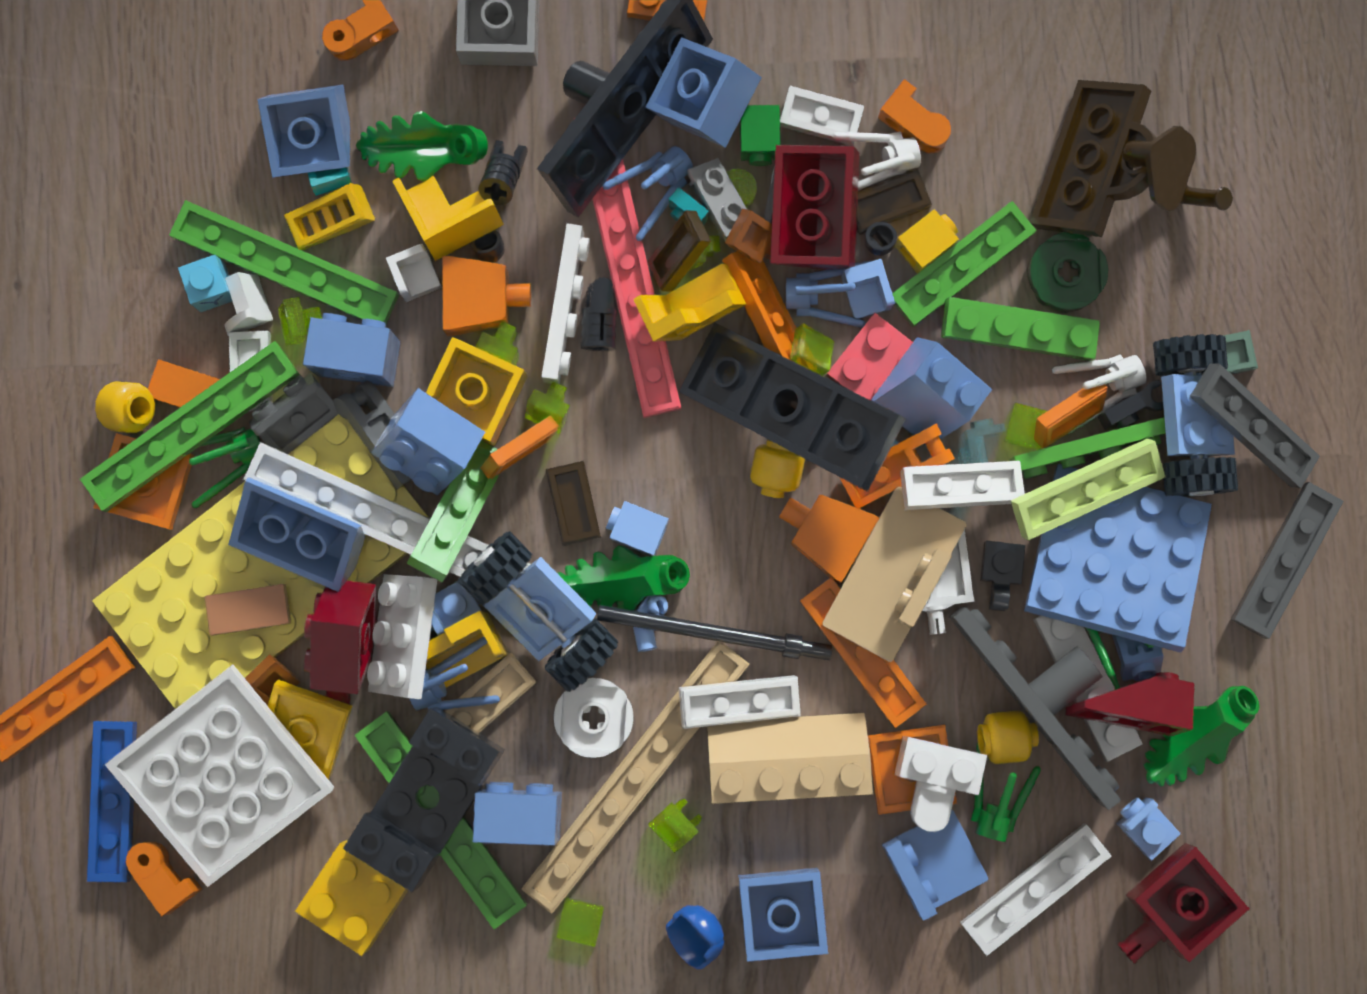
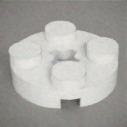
(609, 734)

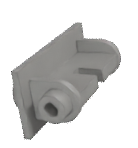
(717, 194)

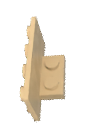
(894, 576)

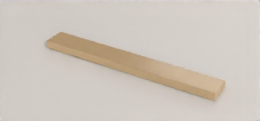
(625, 787)

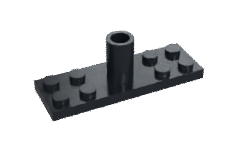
(615, 105)
(792, 406)

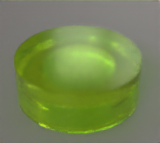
(744, 184)

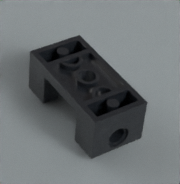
(402, 835)

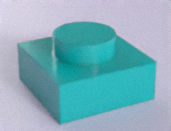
(329, 180)
(681, 201)

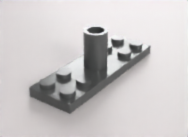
(1045, 698)

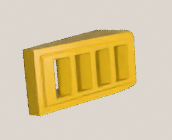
(359, 204)

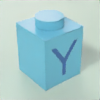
(206, 283)

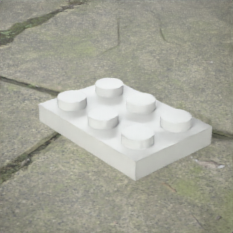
(402, 636)

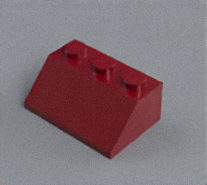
(815, 206)

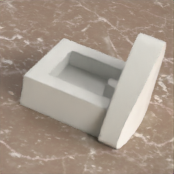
(248, 301)

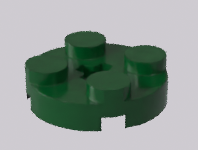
(1083, 256)

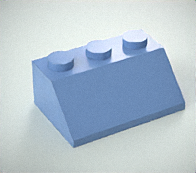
(296, 535)

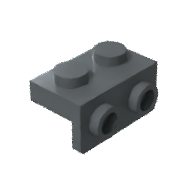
(294, 415)

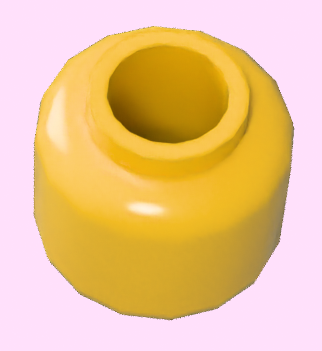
(125, 407)
(776, 469)
(1007, 737)

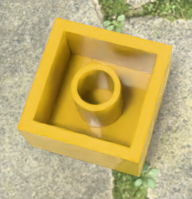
(477, 387)
(351, 901)

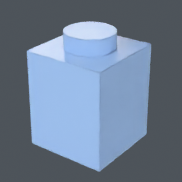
(637, 528)

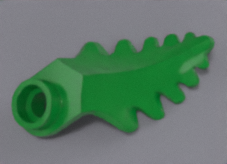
(421, 146)
(626, 578)
(1211, 736)

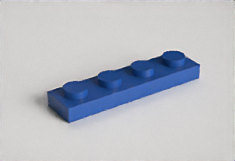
(109, 805)

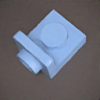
(451, 607)
(1147, 827)

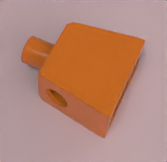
(478, 295)
(829, 533)

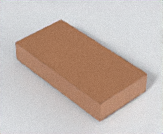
(247, 609)

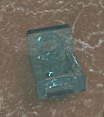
(973, 441)

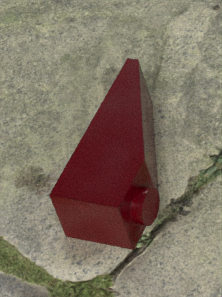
(1153, 705)

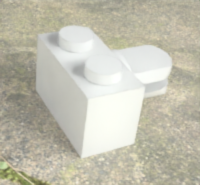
(938, 775)

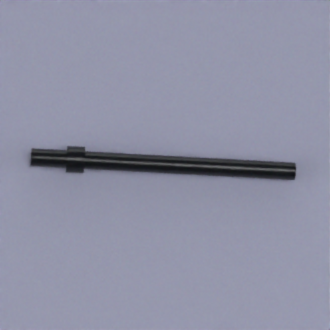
(790, 645)

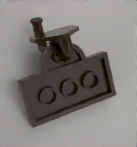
(1097, 158)

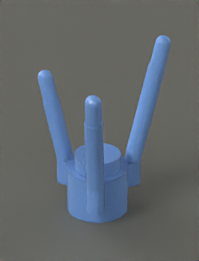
(667, 169)
(804, 291)
(435, 688)

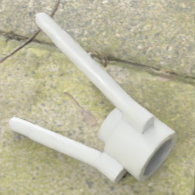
(897, 156)
(1122, 376)

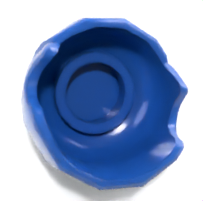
(696, 935)

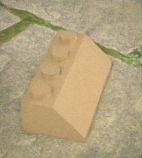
(790, 758)

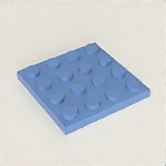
(1124, 567)

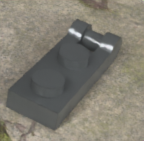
(369, 426)

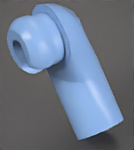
(645, 638)

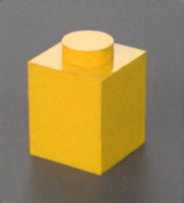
(927, 240)

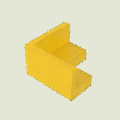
(447, 226)
(691, 305)
(461, 635)

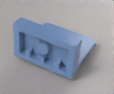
(935, 865)

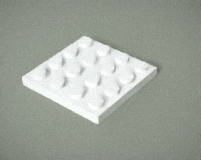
(220, 775)

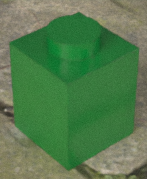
(759, 134)

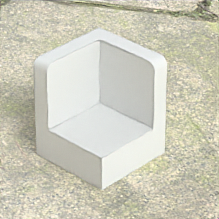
(413, 272)

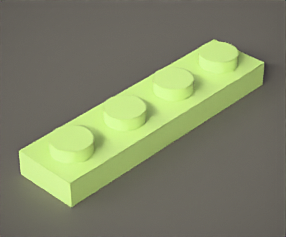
(1088, 489)

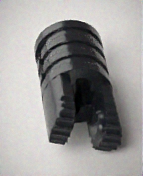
(502, 174)
(599, 317)

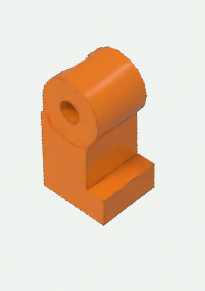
(359, 31)
(914, 120)
(157, 878)

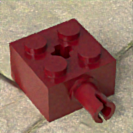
(340, 639)
(1160, 902)

